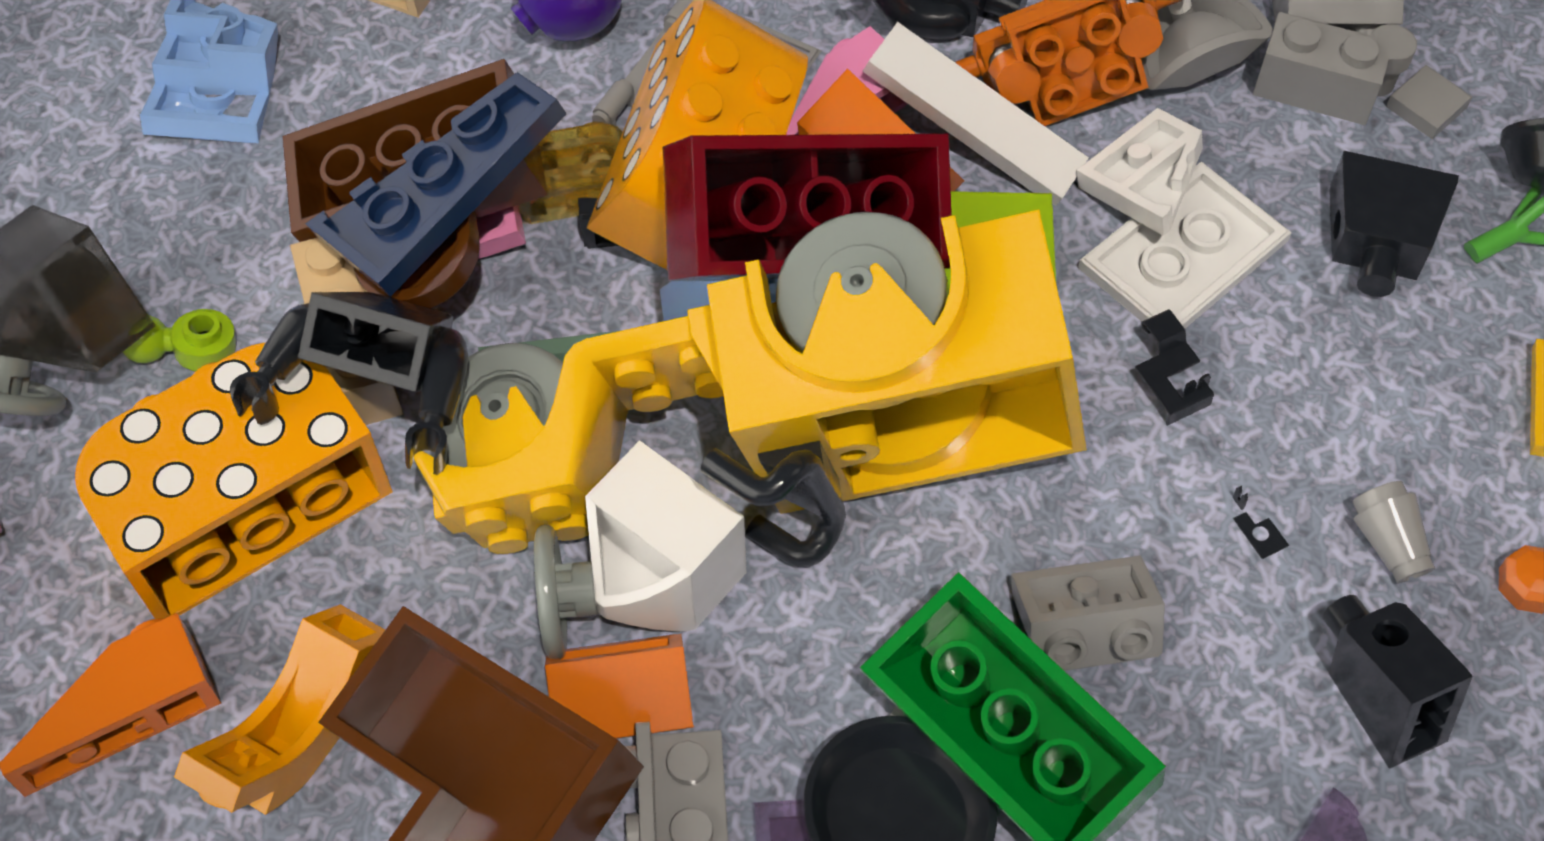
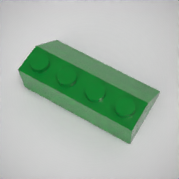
(1014, 719)

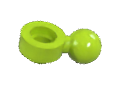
(184, 339)

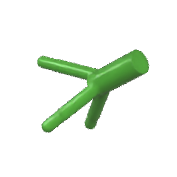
(1511, 231)

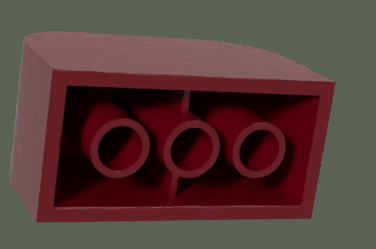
(763, 193)

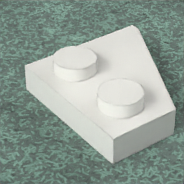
(1145, 169)

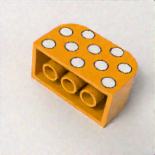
(703, 79)
(212, 496)

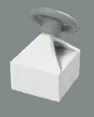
(657, 553)

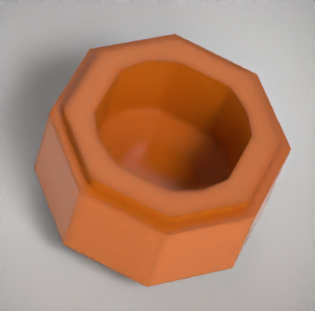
(1523, 579)

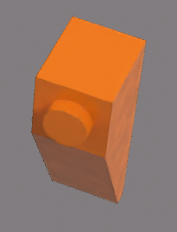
(120, 700)

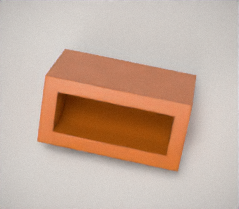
(625, 684)

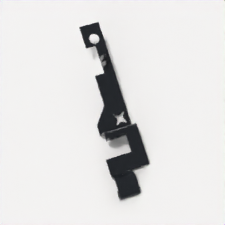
(1174, 357)

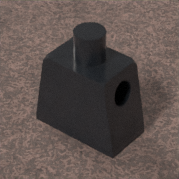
(1386, 218)
(1395, 677)

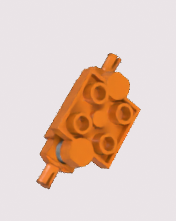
(1068, 54)

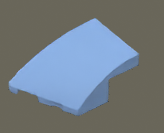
(210, 55)

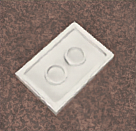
(1204, 255)

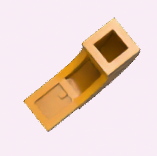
(281, 740)

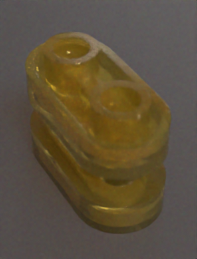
(574, 168)

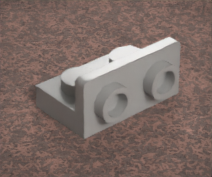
(1092, 612)
(678, 787)

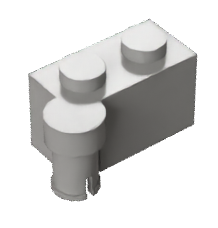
(1332, 66)

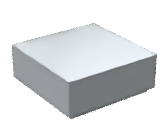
(1429, 101)

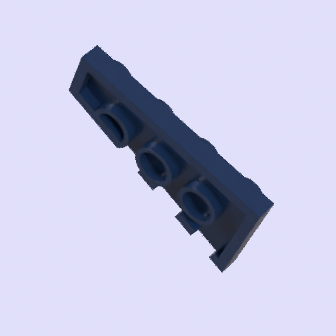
(419, 205)

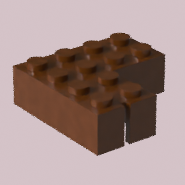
(477, 743)

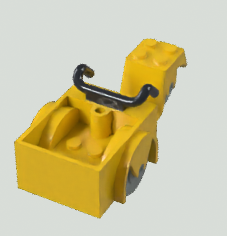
(832, 392)

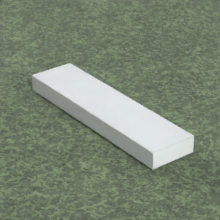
(975, 113)

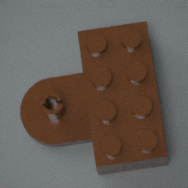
(369, 142)

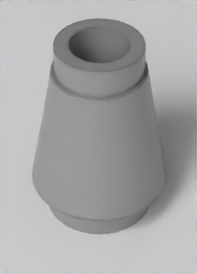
(1395, 529)

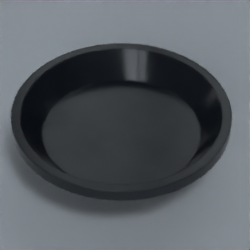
(892, 785)

